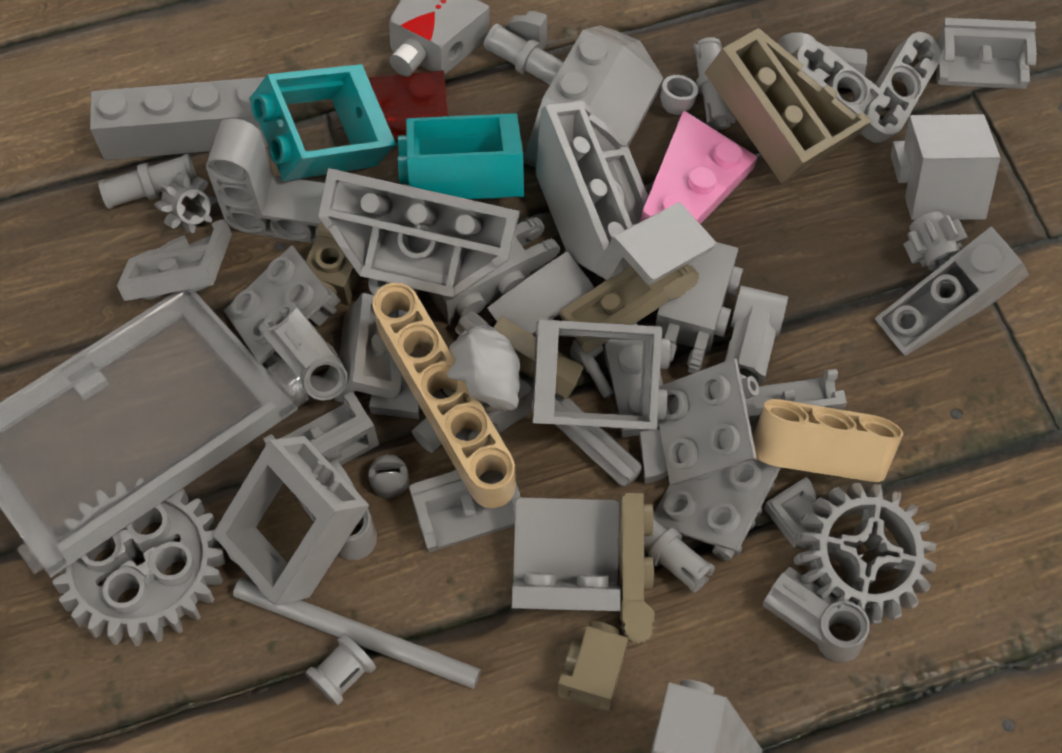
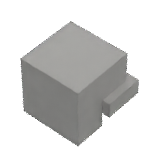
(947, 165)

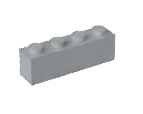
(167, 117)

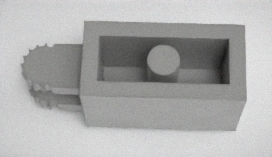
(505, 277)
(700, 312)

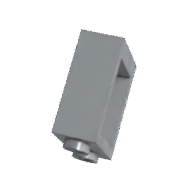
(654, 357)
(319, 489)

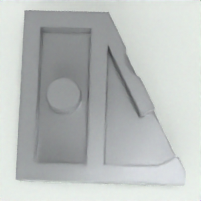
(176, 266)

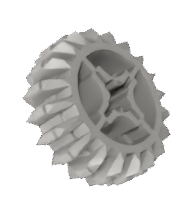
(875, 514)

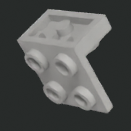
(566, 554)

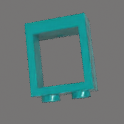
(350, 92)
(463, 156)

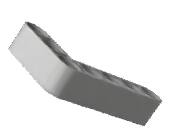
(251, 194)

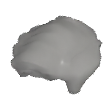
(487, 367)

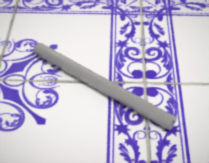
(364, 636)

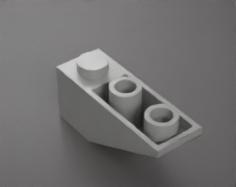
(953, 292)

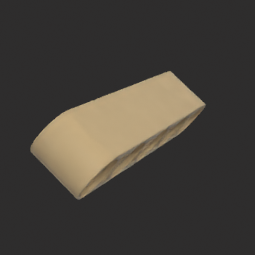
(445, 415)

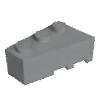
(700, 722)

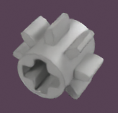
(198, 208)
(934, 239)

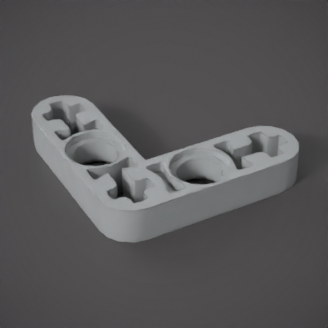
(872, 97)

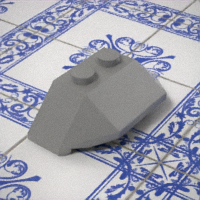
(610, 76)
(586, 180)
(415, 233)

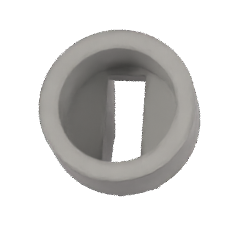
(678, 94)
(388, 483)

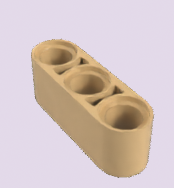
(825, 440)

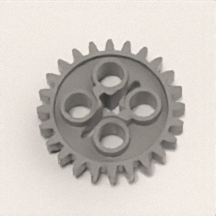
(160, 597)

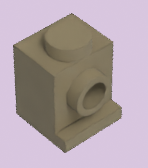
(332, 265)
(594, 666)

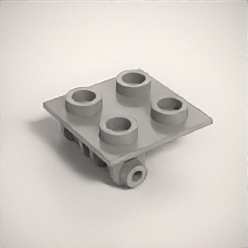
(283, 282)
(707, 422)
(718, 505)

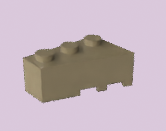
(780, 106)

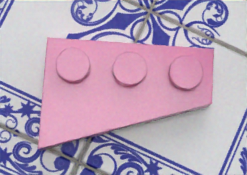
(698, 170)

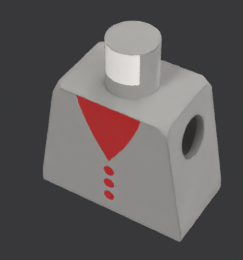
(436, 33)

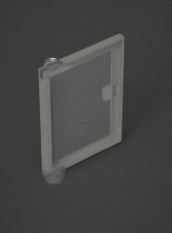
(131, 426)

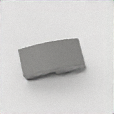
(543, 294)

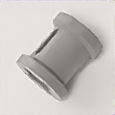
(340, 669)

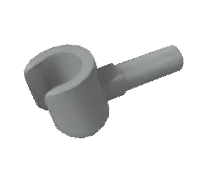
(592, 367)

